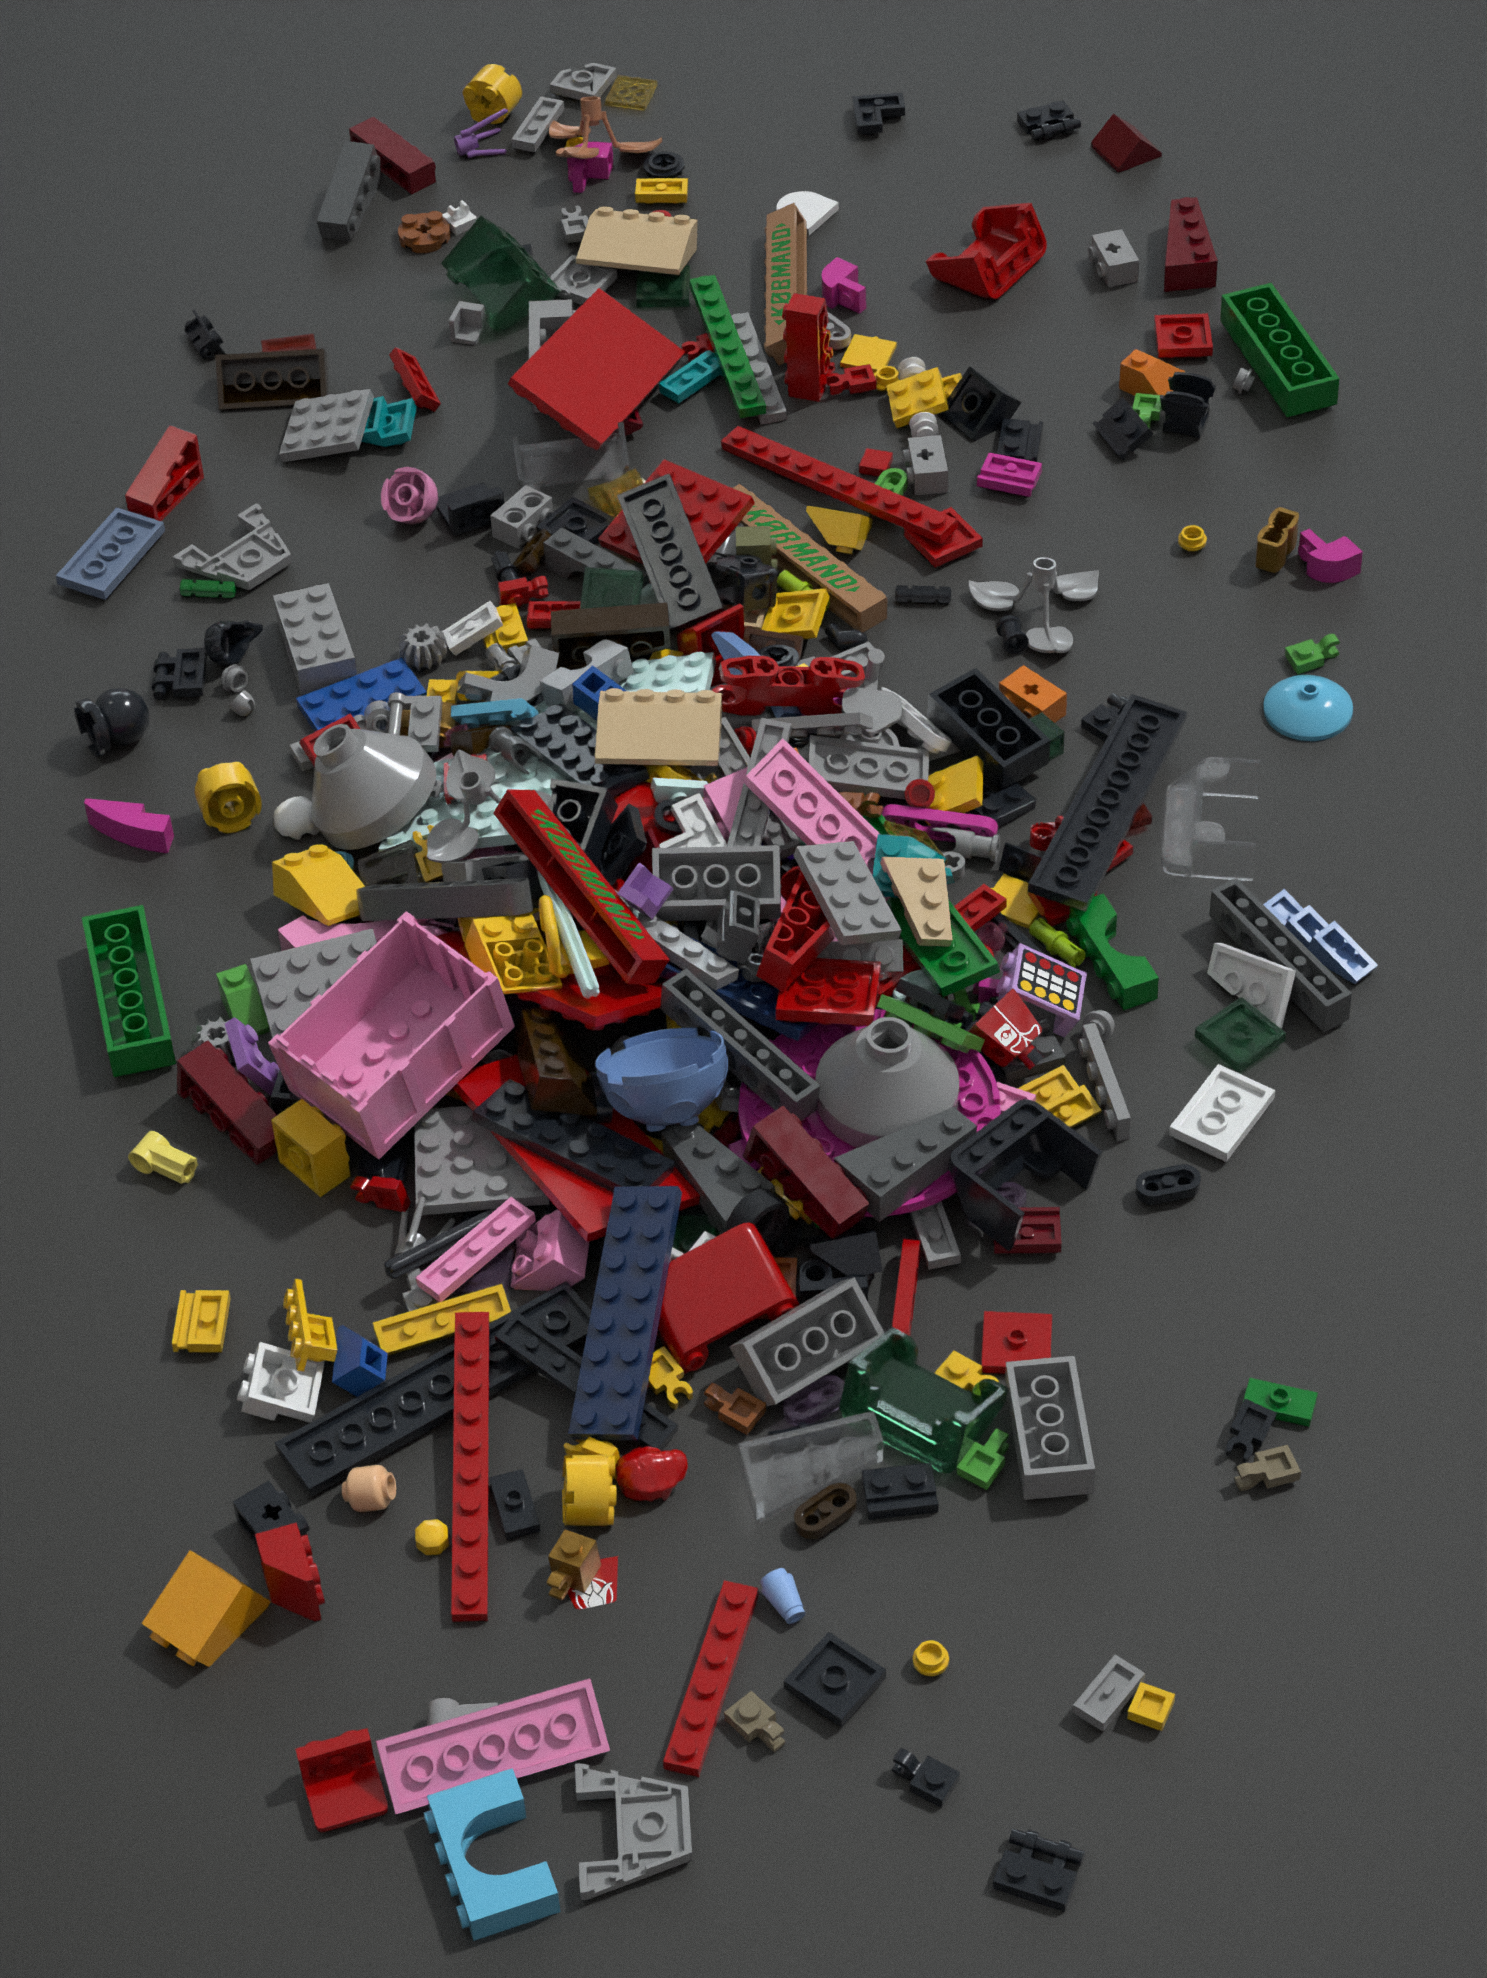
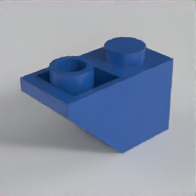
(358, 1363)

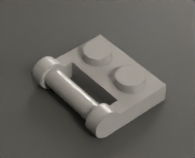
(424, 718)

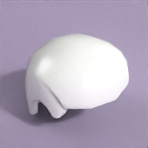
(294, 818)

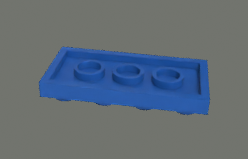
(357, 692)

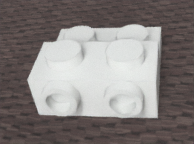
(277, 1386)

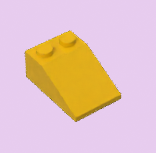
(317, 884)

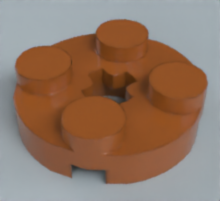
(431, 223)

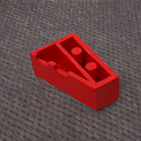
(167, 475)

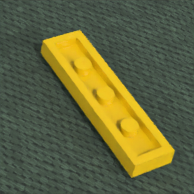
(437, 1320)

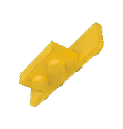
(310, 1333)

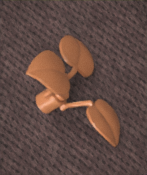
(590, 116)

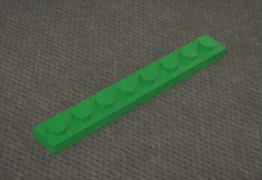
(727, 346)

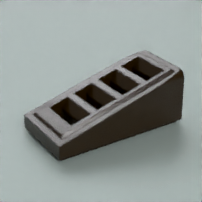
(473, 740)

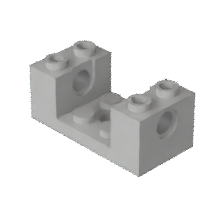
(544, 321)

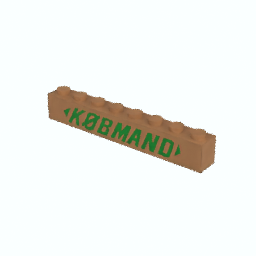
(784, 272)
(849, 593)

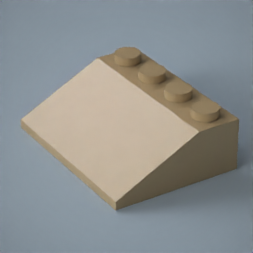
(638, 241)
(658, 727)

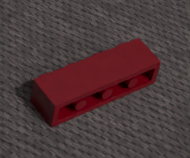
(398, 157)

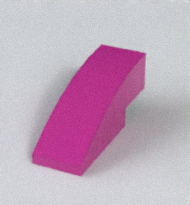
(130, 824)

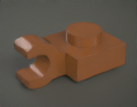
(864, 804)
(735, 1409)

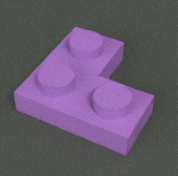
(248, 1057)

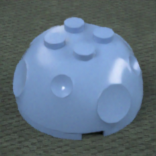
(664, 1076)

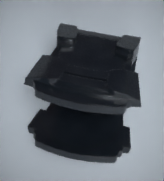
(1188, 404)
(751, 573)

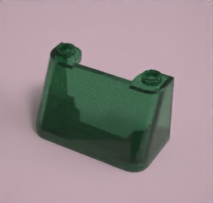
(498, 273)
(916, 1407)

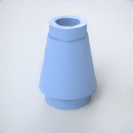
(783, 1595)

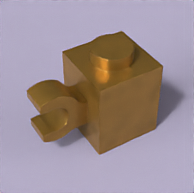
(572, 1564)

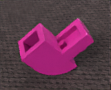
(597, 167)
(842, 286)
(1329, 561)

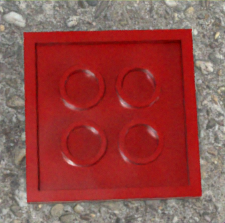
(832, 993)

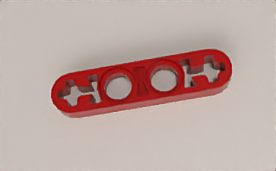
(907, 1286)

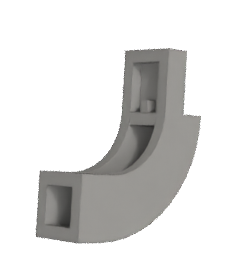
(535, 665)

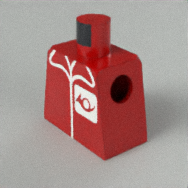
(1009, 1032)

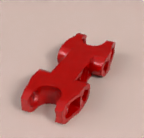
(768, 684)

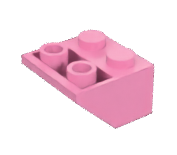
(549, 1255)

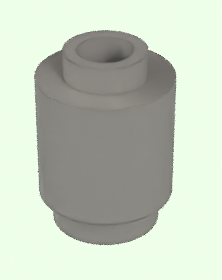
(374, 712)

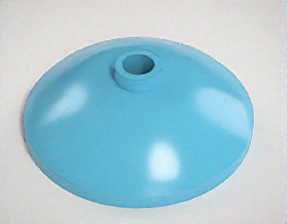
(1308, 708)

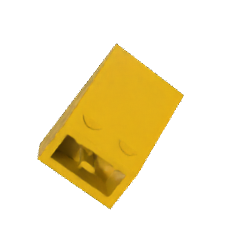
(512, 952)

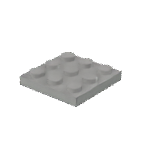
(326, 425)

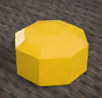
(432, 1537)

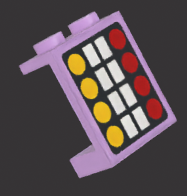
(1045, 984)

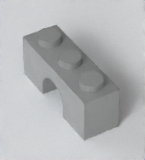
(606, 656)

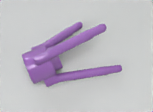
(468, 141)

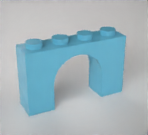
(486, 1900)

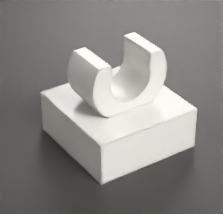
(459, 219)

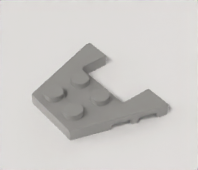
(244, 561)
(650, 1828)

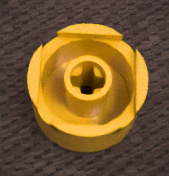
(491, 92)
(227, 797)
(588, 1490)

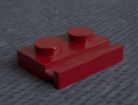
(1038, 1232)

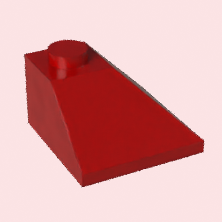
(699, 637)

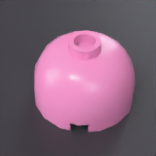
(409, 496)

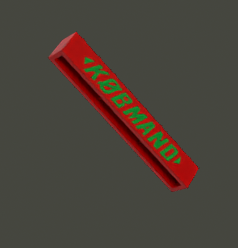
(581, 887)

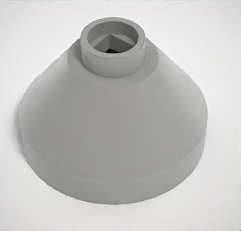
(367, 785)
(883, 1081)

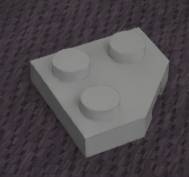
(585, 82)

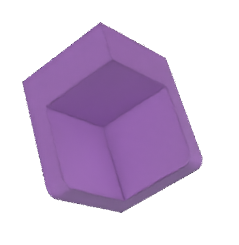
(645, 891)

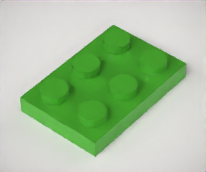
(931, 1025)

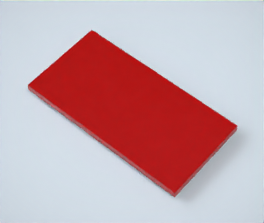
(596, 369)
(613, 1004)
(578, 1199)

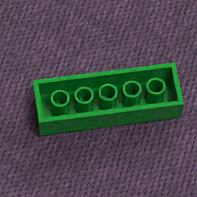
(1279, 349)
(128, 991)

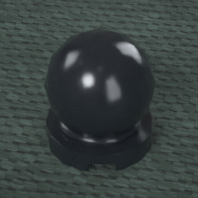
(114, 718)

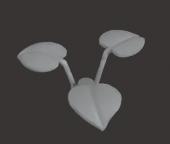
(1073, 587)
(470, 782)

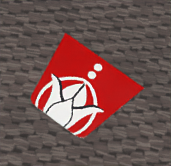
(601, 1589)

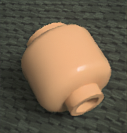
(369, 1488)

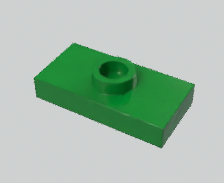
(1288, 1402)

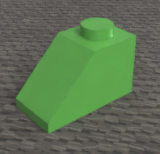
(242, 998)

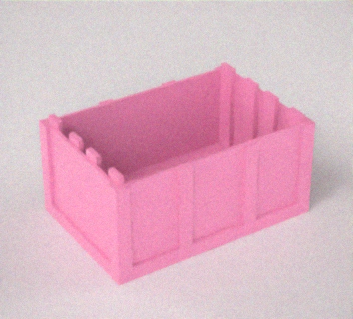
(392, 1035)

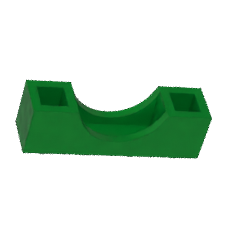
(1127, 977)

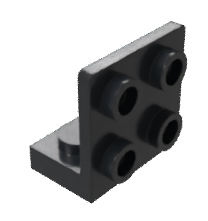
(469, 507)

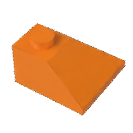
(1145, 374)

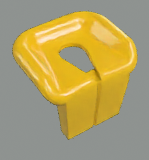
(557, 957)

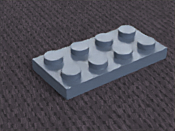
(110, 553)

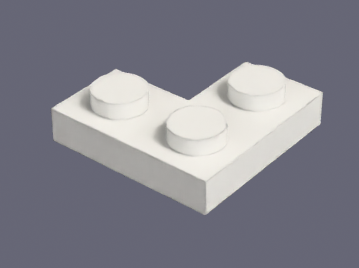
(696, 824)

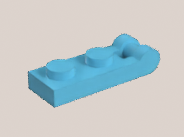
(492, 712)

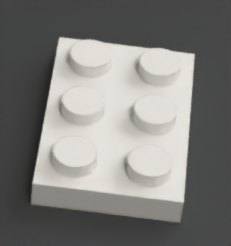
(1222, 1112)

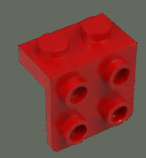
(342, 1780)

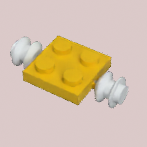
(917, 397)

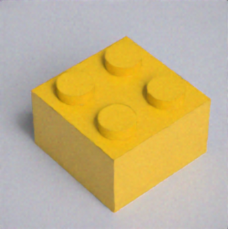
(311, 1147)

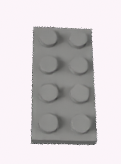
(847, 893)

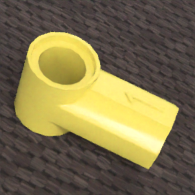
(157, 1155)

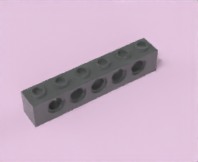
(1263, 935)
(749, 1053)

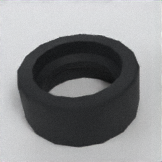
(765, 1211)

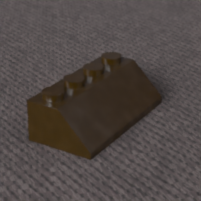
(270, 378)
(552, 1065)

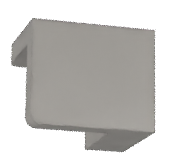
(467, 323)

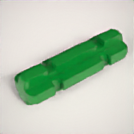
(207, 588)

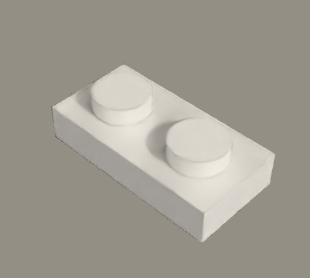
(472, 628)

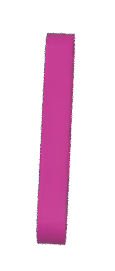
(940, 819)

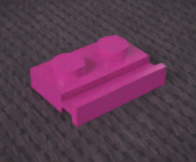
(1009, 474)

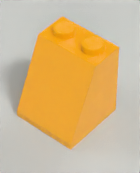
(203, 1611)

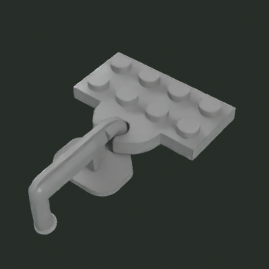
(873, 758)

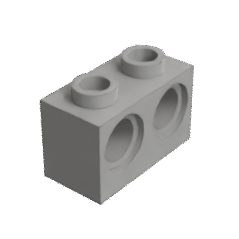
(518, 517)

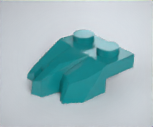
(389, 422)
(901, 847)

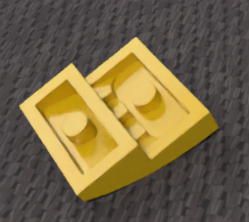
(1063, 1096)

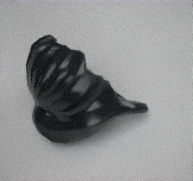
(229, 640)

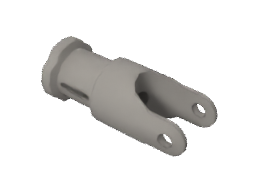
(973, 845)

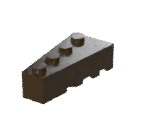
(637, 627)

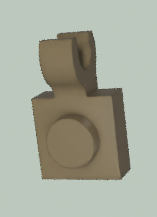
(1272, 1466)
(755, 1718)

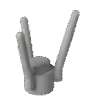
(414, 1238)

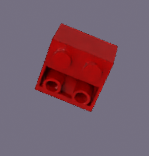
(290, 1571)

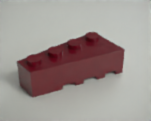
(1189, 252)
(228, 1100)
(805, 1172)

